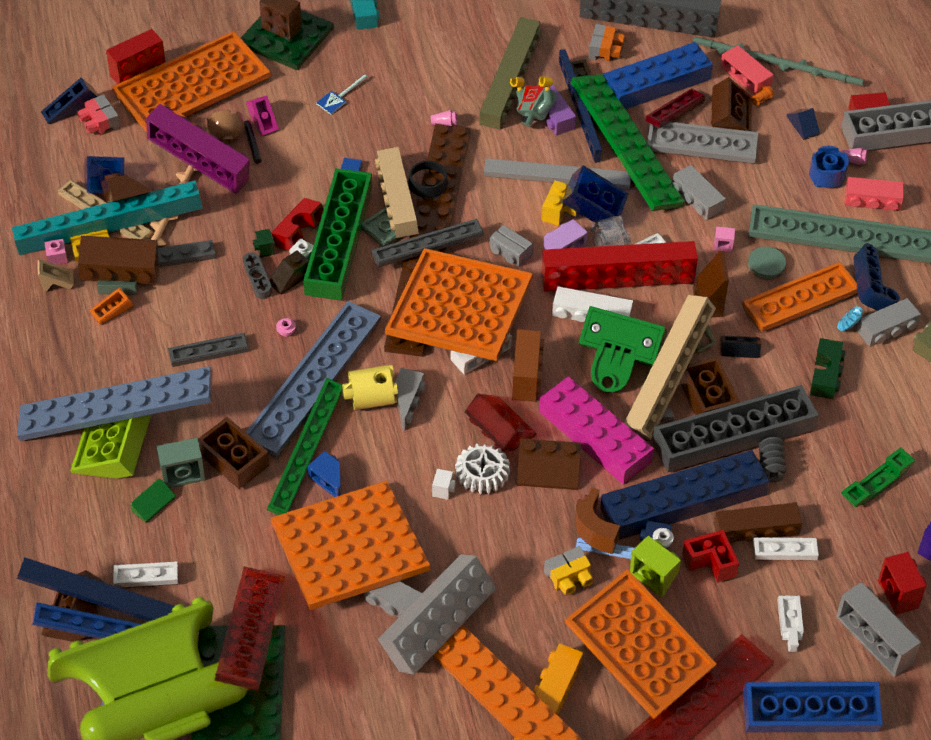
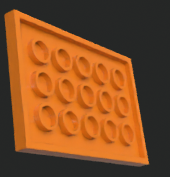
(640, 643)

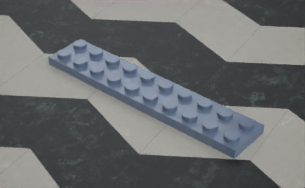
(299, 392)
(115, 403)

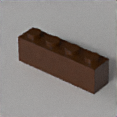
(759, 522)

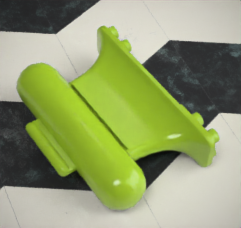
(148, 678)

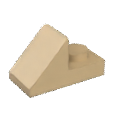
(54, 274)

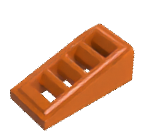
(113, 298)

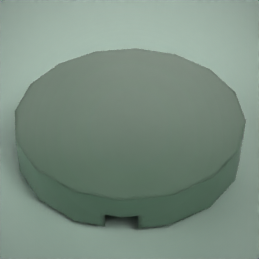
(766, 262)

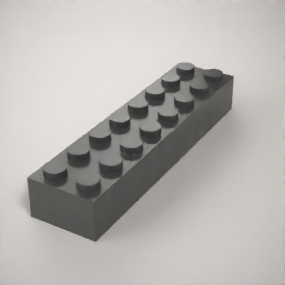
(680, 16)
(734, 428)

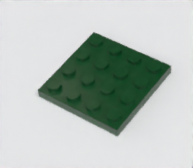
(284, 51)

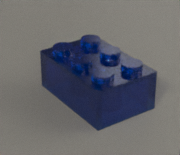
(594, 195)

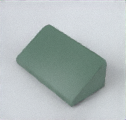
(109, 287)

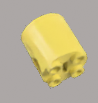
(371, 387)

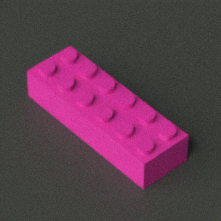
(597, 429)

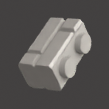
(511, 246)

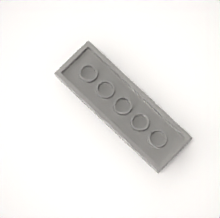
(704, 141)

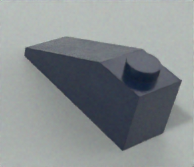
(69, 101)

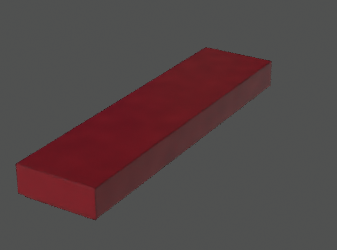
(675, 108)

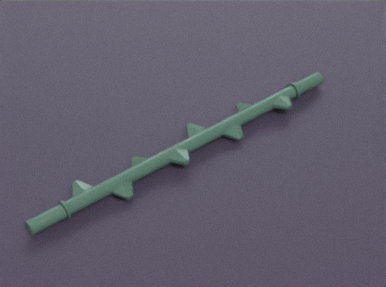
(783, 63)

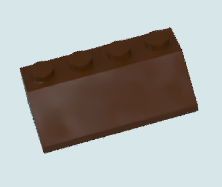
(118, 259)

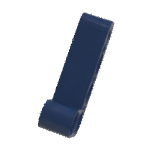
(869, 280)

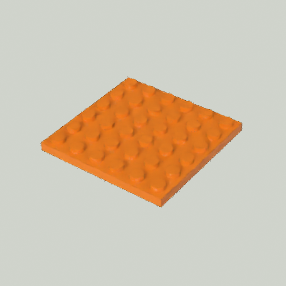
(459, 304)
(349, 545)

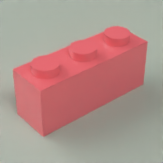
(746, 70)
(874, 193)

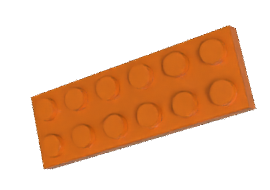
(800, 296)

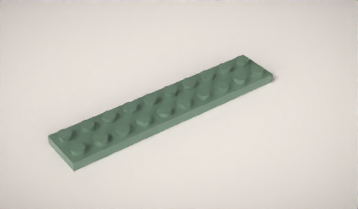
(840, 233)

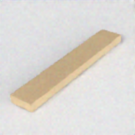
(78, 196)

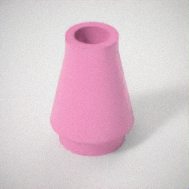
(446, 118)
(856, 155)

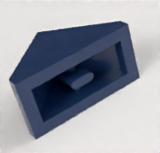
(804, 122)

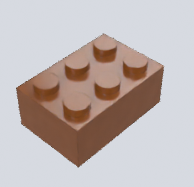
(527, 360)

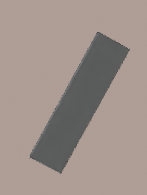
(208, 349)

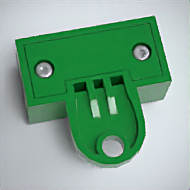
(618, 345)

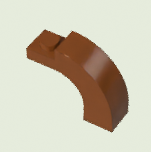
(591, 528)

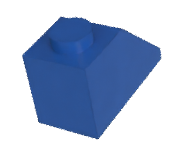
(326, 473)

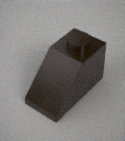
(289, 272)

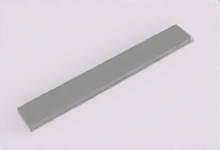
(547, 172)

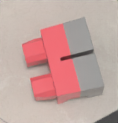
(100, 115)

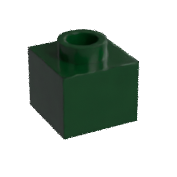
(264, 243)

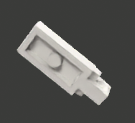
(790, 620)

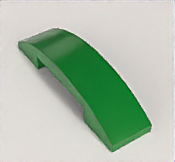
(880, 479)

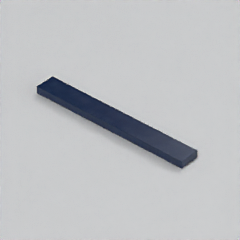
(582, 112)
(92, 590)

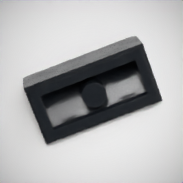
(740, 346)

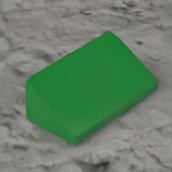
(152, 500)

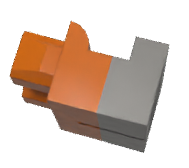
(604, 42)

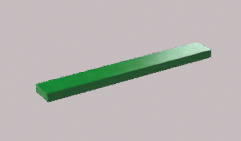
(305, 447)

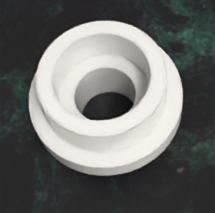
(666, 542)

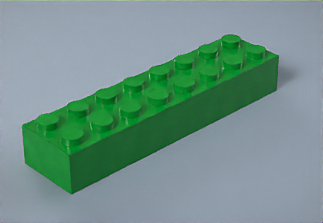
(338, 234)

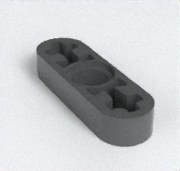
(256, 282)

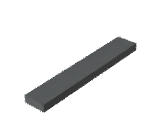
(433, 241)

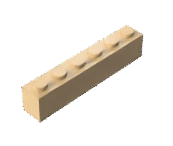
(397, 192)

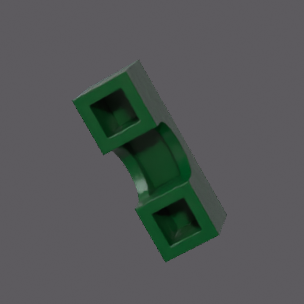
(825, 380)

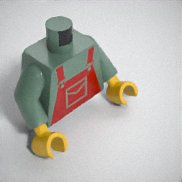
(534, 101)

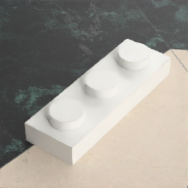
(785, 549)
(145, 574)

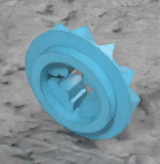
(850, 318)

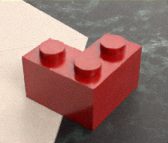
(711, 551)

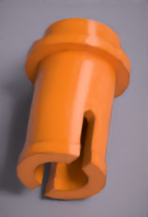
(764, 94)

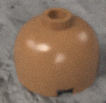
(226, 125)

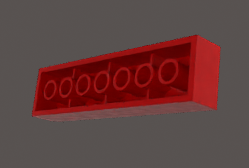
(619, 266)

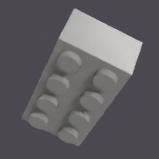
(878, 629)

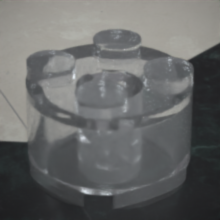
(610, 232)

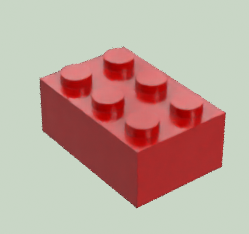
(135, 56)

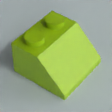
(654, 565)

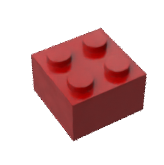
(902, 583)

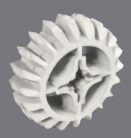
(494, 473)

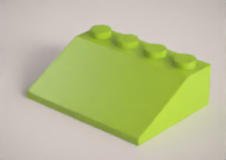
(111, 448)

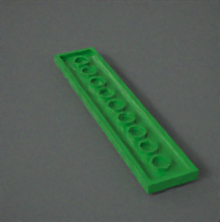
(627, 143)

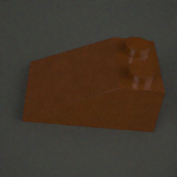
(713, 283)

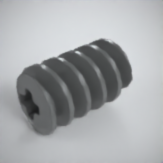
(773, 458)

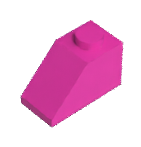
(262, 115)

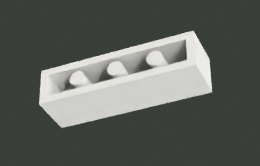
(575, 304)

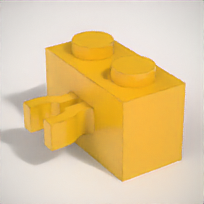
(553, 208)

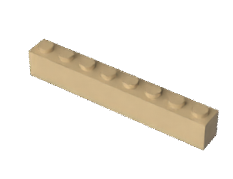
(670, 366)

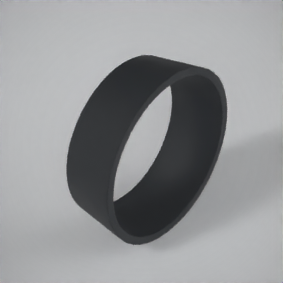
(432, 191)

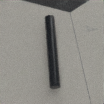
(252, 142)

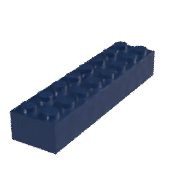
(686, 493)

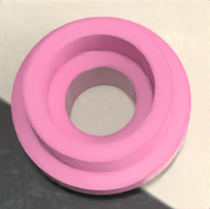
(286, 327)

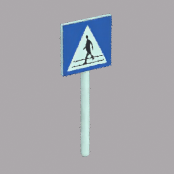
(332, 101)

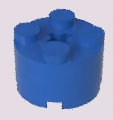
(828, 167)

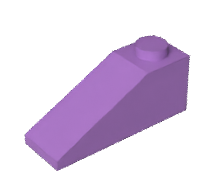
(560, 117)

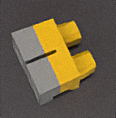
(568, 570)

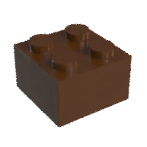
(281, 17)

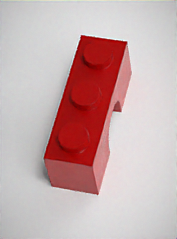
(305, 214)

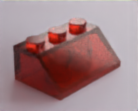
(498, 422)

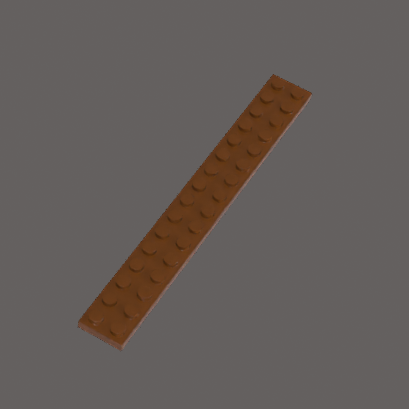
(449, 149)

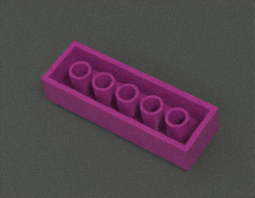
(198, 148)

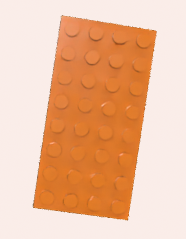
(193, 79)

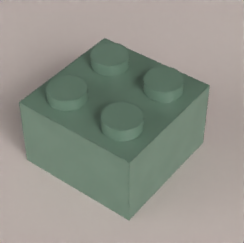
(181, 463)

